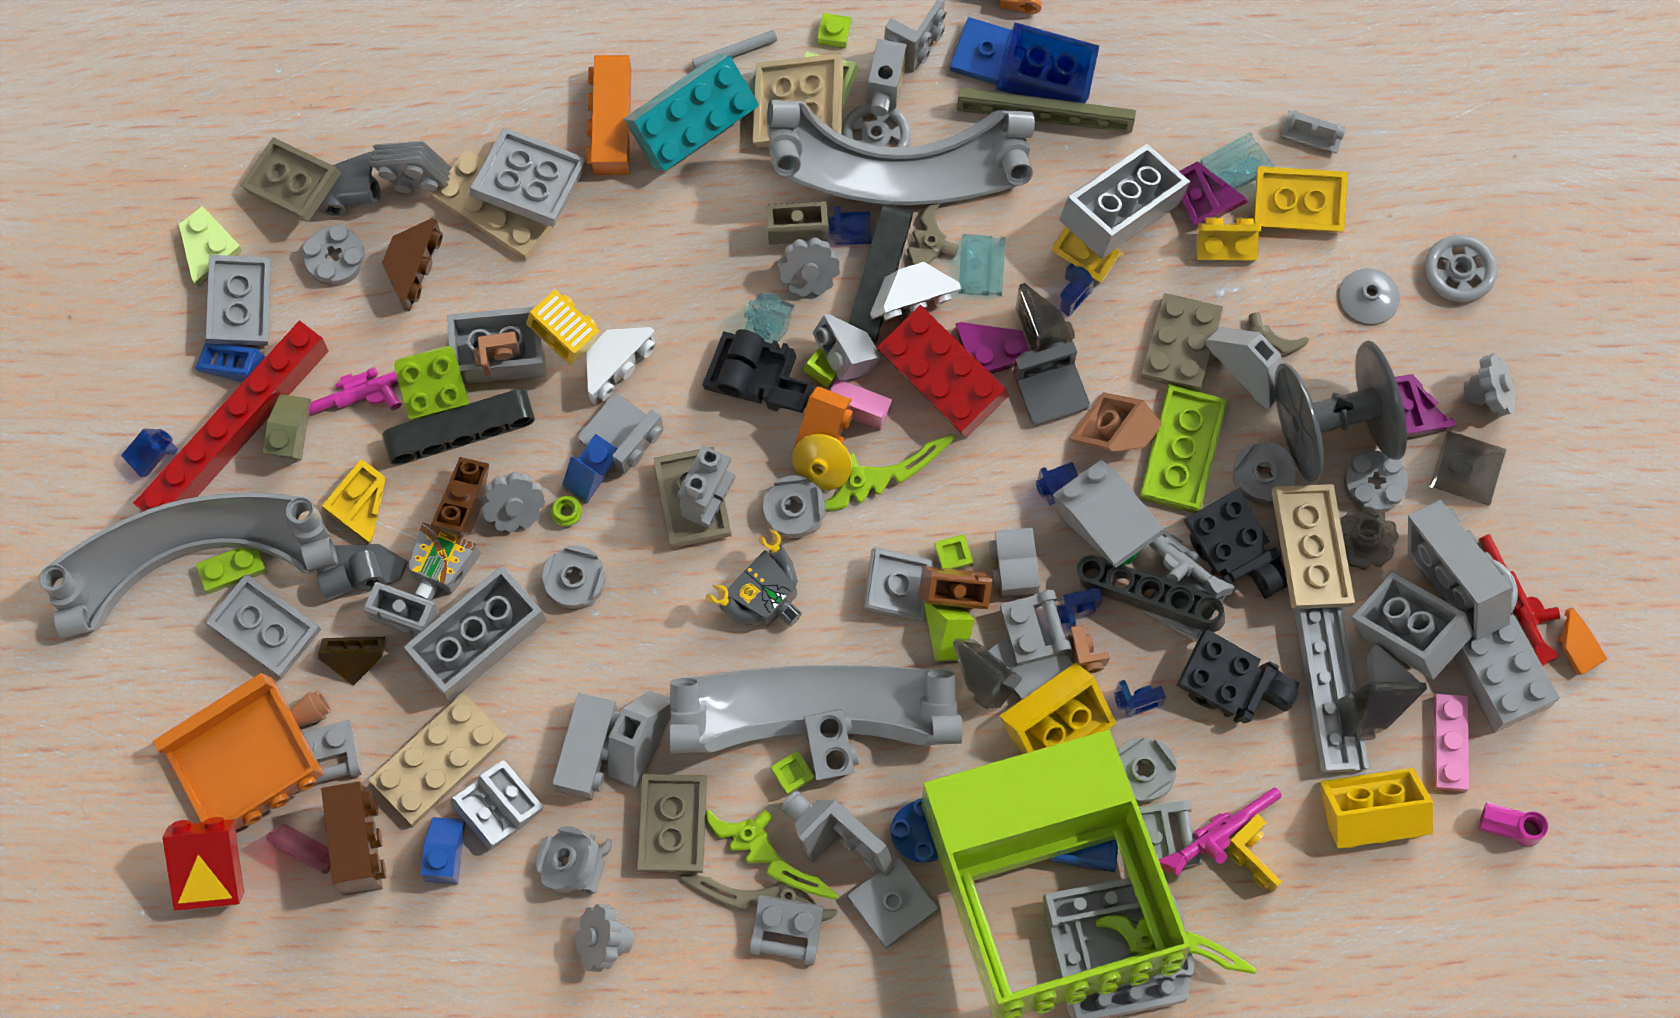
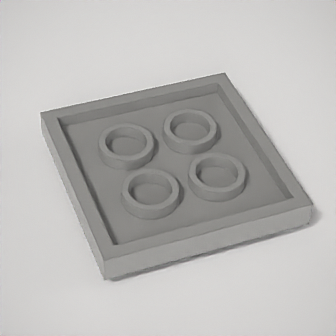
(528, 177)

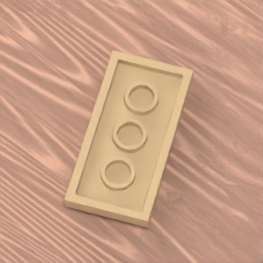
(506, 227)
(1312, 546)
(438, 759)

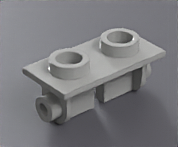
(1313, 131)

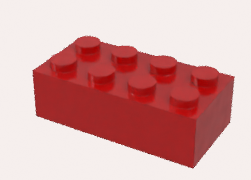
(943, 371)

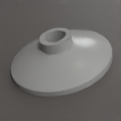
(1367, 308)

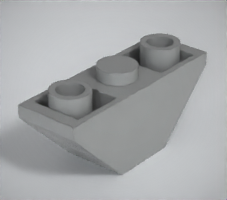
(1249, 360)
(637, 736)

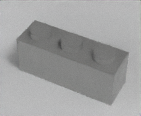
(585, 746)

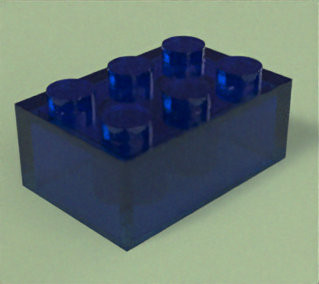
(1047, 65)

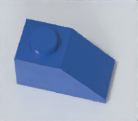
(443, 851)

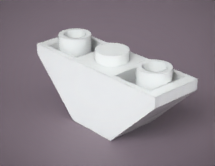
(910, 288)
(615, 358)

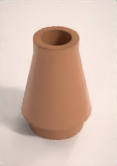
(310, 709)

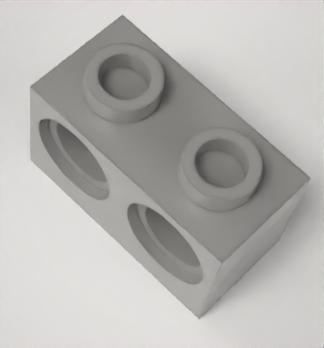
(822, 745)

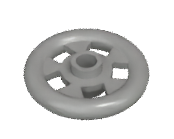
(855, 121)
(1472, 248)

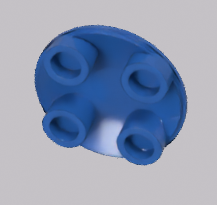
(912, 834)

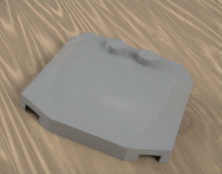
(1084, 946)

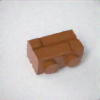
(955, 587)

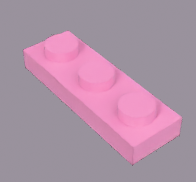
(1451, 743)

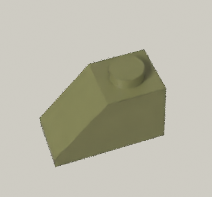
(287, 427)

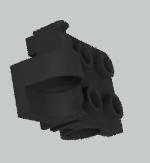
(756, 371)
(1234, 542)
(1229, 679)

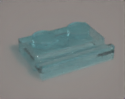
(1237, 161)
(981, 265)

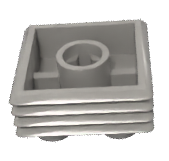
(410, 166)

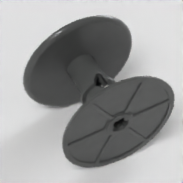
(1375, 402)

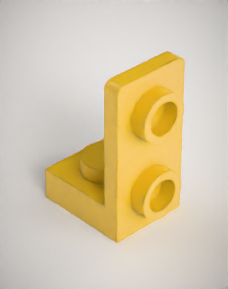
(1250, 835)

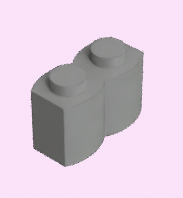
(1016, 562)

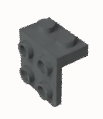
(1050, 383)

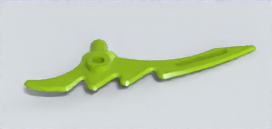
(865, 477)
(751, 836)
(1141, 942)

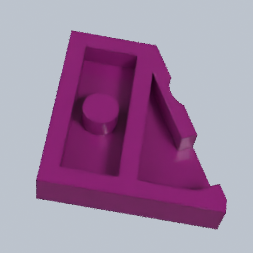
(1208, 194)
(992, 346)
(1421, 409)

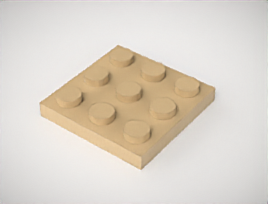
(805, 79)

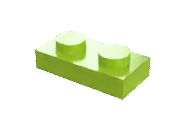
(230, 568)

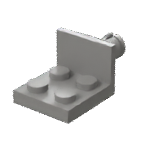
(826, 821)

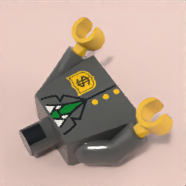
(762, 589)

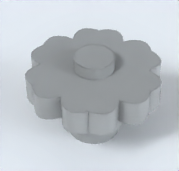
(809, 267)
(1492, 386)
(512, 501)
(601, 938)

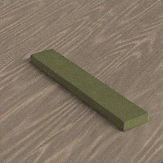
(1048, 109)

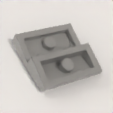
(496, 805)

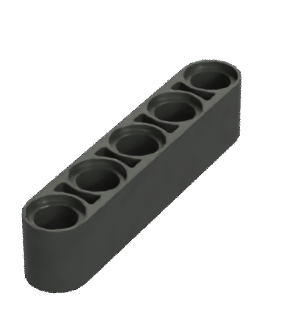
(881, 261)
(458, 427)
(1162, 603)

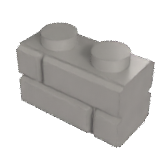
(400, 609)

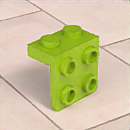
(431, 382)

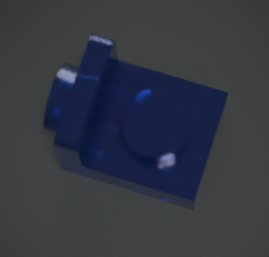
(850, 227)
(1077, 290)
(148, 450)
(1054, 479)
(1081, 602)
(1142, 700)

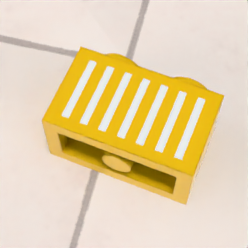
(563, 326)

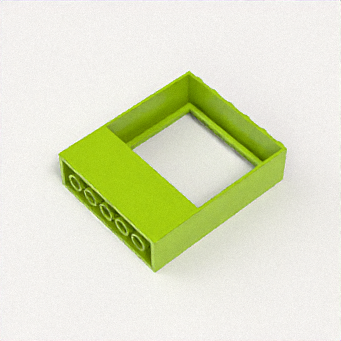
(1034, 812)

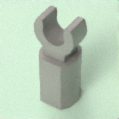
(595, 876)

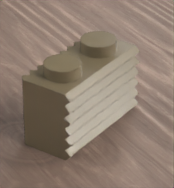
(796, 222)

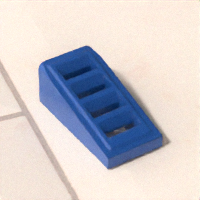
(249, 361)

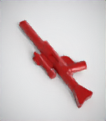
(1528, 610)

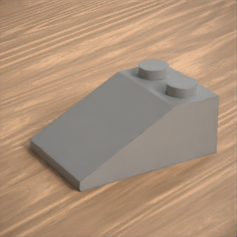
(1107, 514)

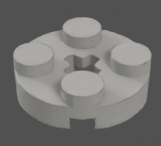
(327, 240)
(1263, 455)
(1364, 493)
(806, 519)
(565, 562)
(1162, 771)
(580, 865)

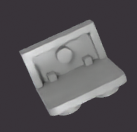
(918, 41)
(625, 429)

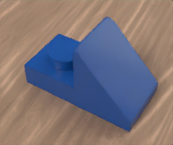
(590, 469)

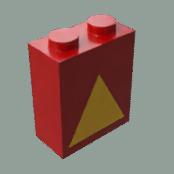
(203, 864)

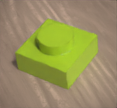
(834, 30)
(819, 368)
(953, 553)
(792, 773)

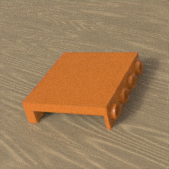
(241, 754)

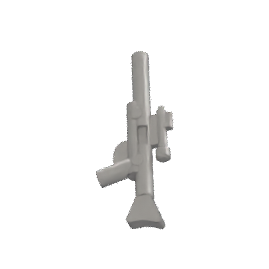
(1183, 561)

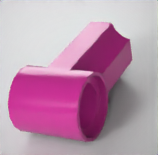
(1510, 822)

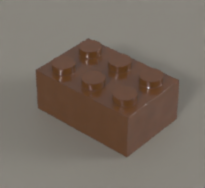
(353, 838)

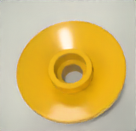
(827, 453)

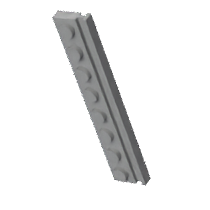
(1328, 679)

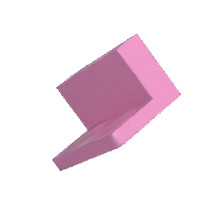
(866, 405)

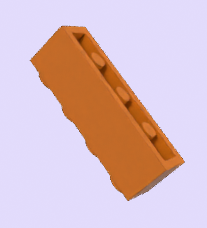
(609, 105)

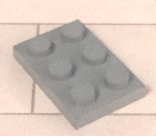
(238, 300)
(263, 626)

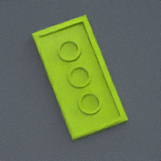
(1183, 449)

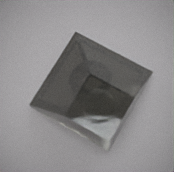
(1041, 320)
(1468, 467)
(985, 674)
(1376, 707)

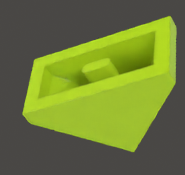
(945, 626)

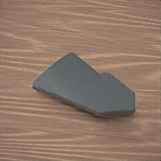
(353, 187)
(360, 569)

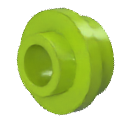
(566, 502)

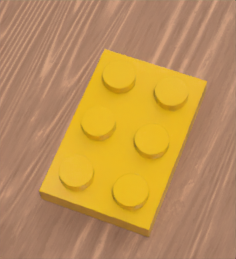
(1300, 199)

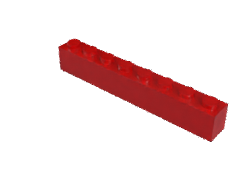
(236, 419)

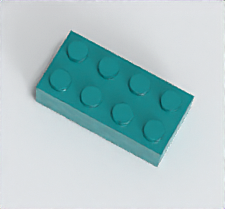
(691, 112)

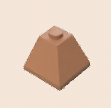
(1117, 424)

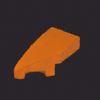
(1580, 644)

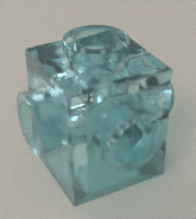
(768, 316)

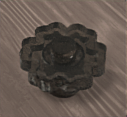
(1368, 537)

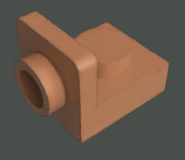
(495, 346)
(1082, 647)

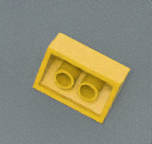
(1059, 712)
(1377, 808)

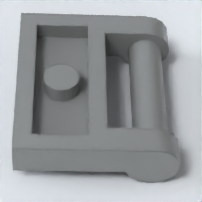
(1025, 631)
(334, 742)
(1159, 828)
(787, 918)

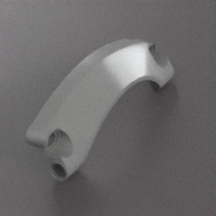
(958, 168)
(121, 555)
(772, 702)

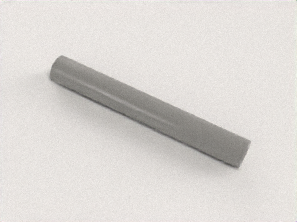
(739, 48)

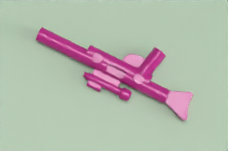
(358, 389)
(1215, 835)

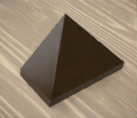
(351, 655)

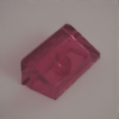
(300, 847)

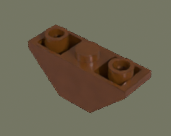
(410, 259)
(462, 498)

